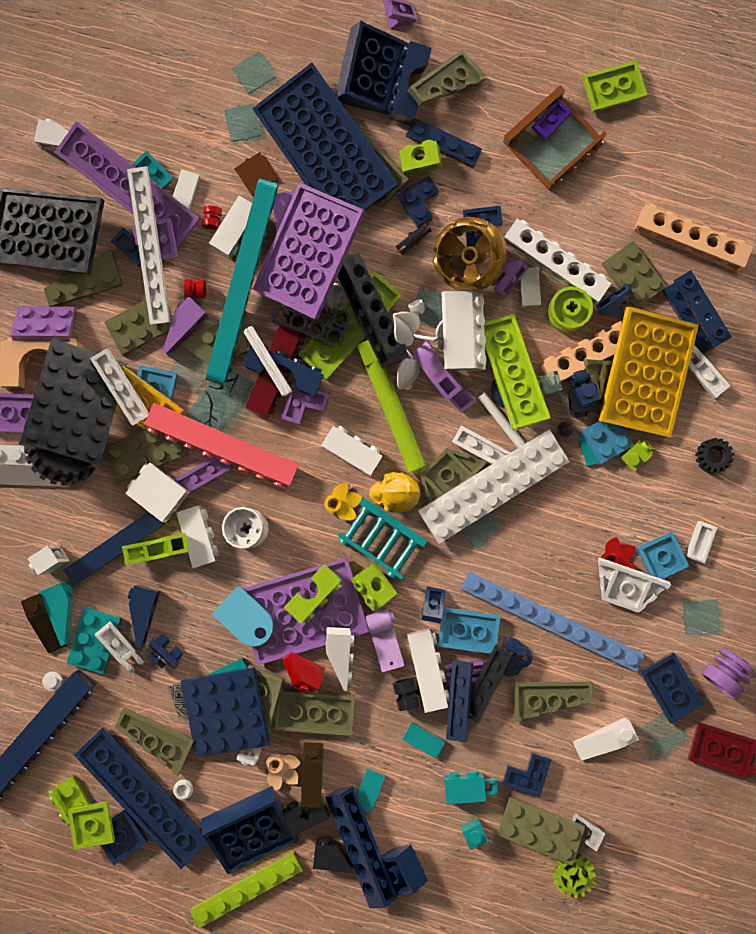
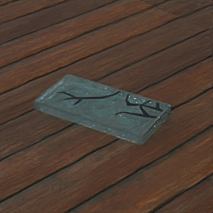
(219, 402)

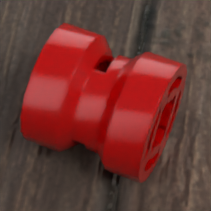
(212, 217)
(195, 288)

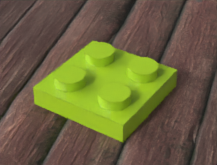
(91, 825)

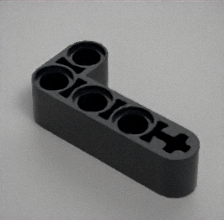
(307, 322)

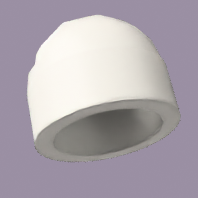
(416, 307)

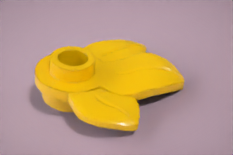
(345, 500)

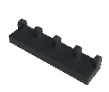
(488, 681)

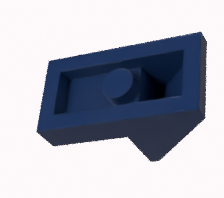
(611, 305)
(433, 605)

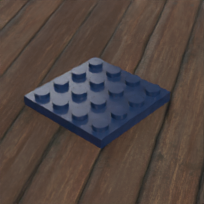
(225, 712)

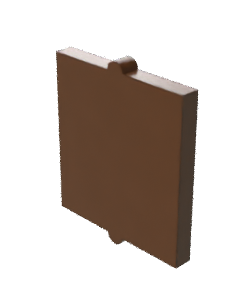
(253, 170)

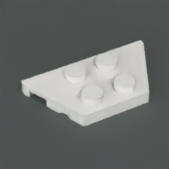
(628, 586)

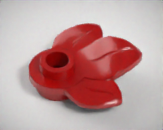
(619, 553)

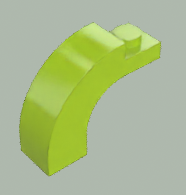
(155, 549)

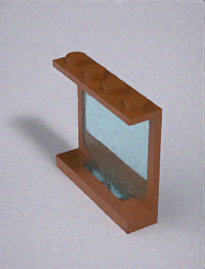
(561, 151)

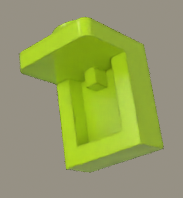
(638, 454)

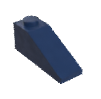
(142, 609)

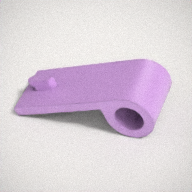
(385, 640)

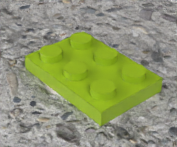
(614, 86)

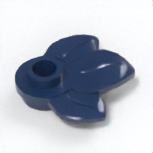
(516, 665)

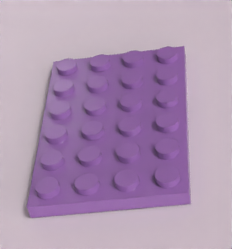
(309, 250)
(288, 635)

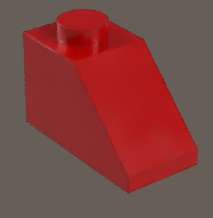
(303, 673)

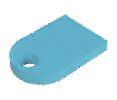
(242, 617)

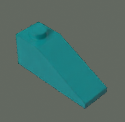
(59, 606)

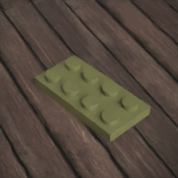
(140, 449)
(315, 713)
(541, 830)

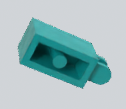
(468, 787)

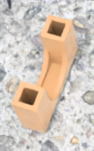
(14, 359)

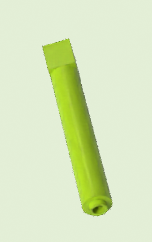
(392, 409)

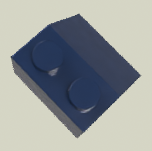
(404, 870)

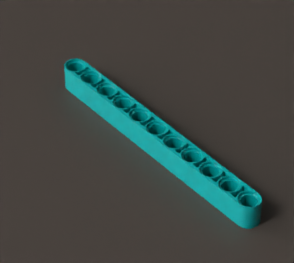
(241, 282)

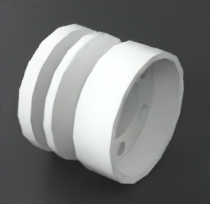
(234, 526)

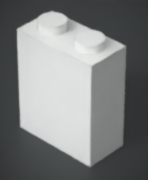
(157, 492)

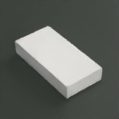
(186, 187)
(530, 288)
(701, 542)

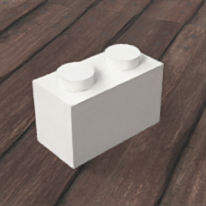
(48, 560)

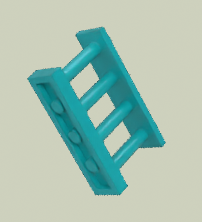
(398, 531)

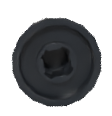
(407, 694)

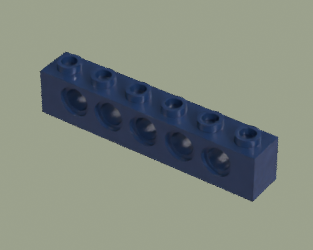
(361, 847)

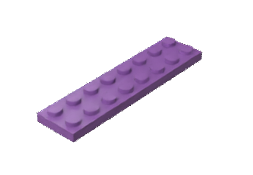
(109, 173)

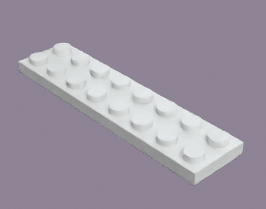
(493, 486)

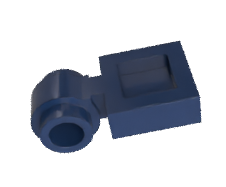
(585, 393)

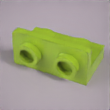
(67, 796)

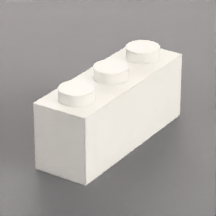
(231, 231)
(352, 450)
(198, 536)

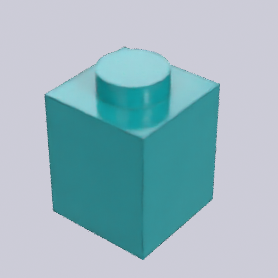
(474, 834)

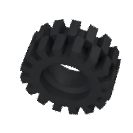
(726, 455)

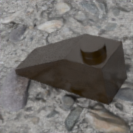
(41, 623)
(312, 775)

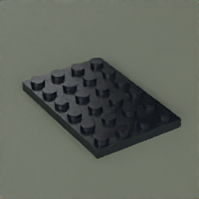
(49, 230)
(70, 407)

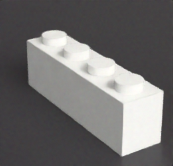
(427, 670)

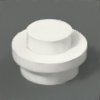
(52, 681)
(183, 789)

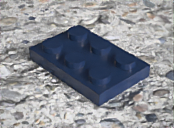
(671, 687)

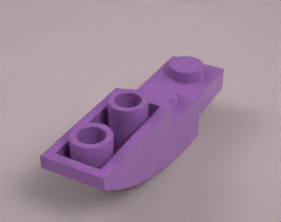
(442, 378)

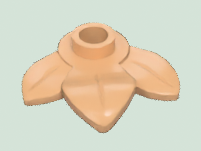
(284, 772)

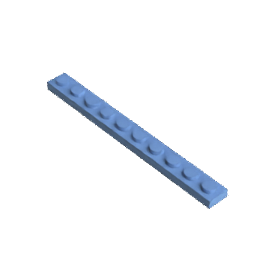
(552, 621)

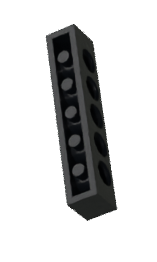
(370, 311)

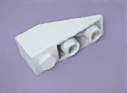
(338, 651)

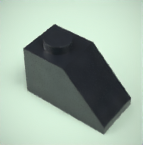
(331, 856)

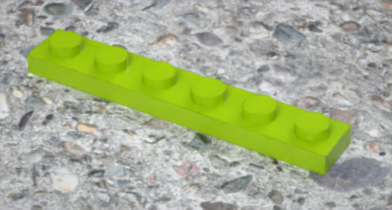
(246, 889)

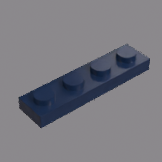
(448, 143)
(459, 701)

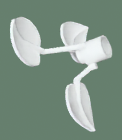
(404, 328)

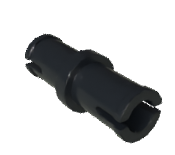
(413, 238)

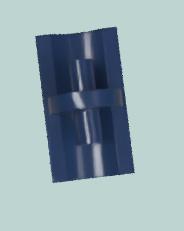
(170, 658)

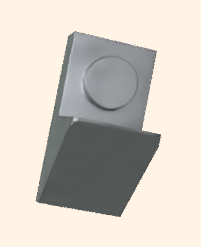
(593, 834)

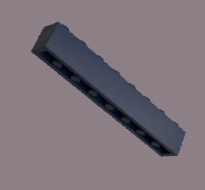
(42, 727)

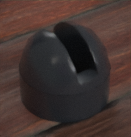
(564, 425)

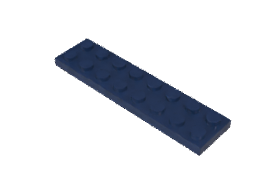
(141, 797)

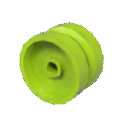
(575, 300)

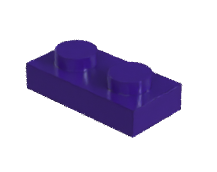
(551, 120)

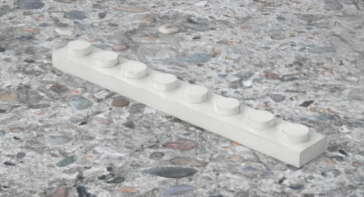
(148, 245)

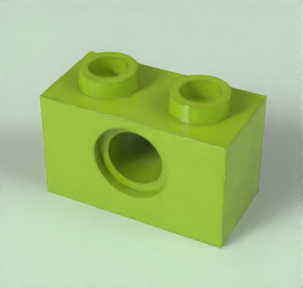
(430, 162)
(373, 577)

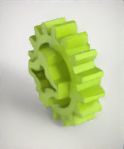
(578, 883)

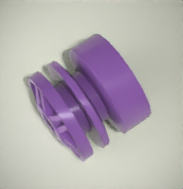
(729, 673)

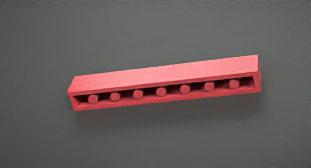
(220, 445)

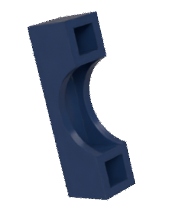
(415, 61)
(307, 379)

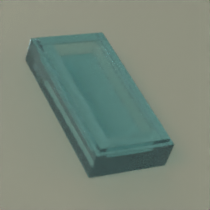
(550, 383)

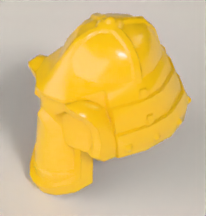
(396, 492)

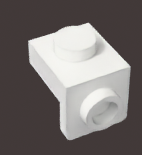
(250, 756)

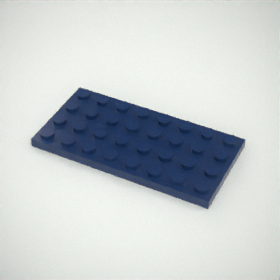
(324, 141)

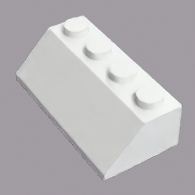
(463, 331)
(16, 470)

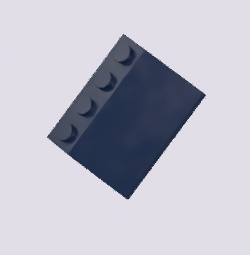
(369, 68)
(248, 830)

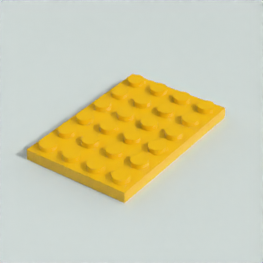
(648, 372)

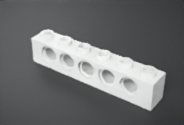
(545, 261)

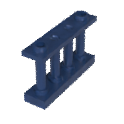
(694, 306)

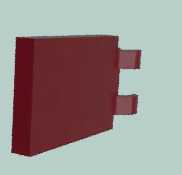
(723, 750)

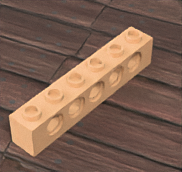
(682, 240)
(586, 348)

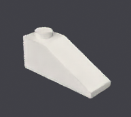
(49, 134)
(606, 739)

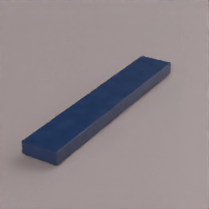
(112, 548)

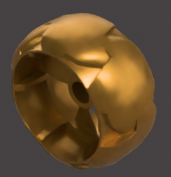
(490, 241)

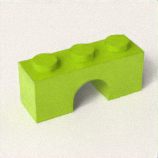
(302, 607)

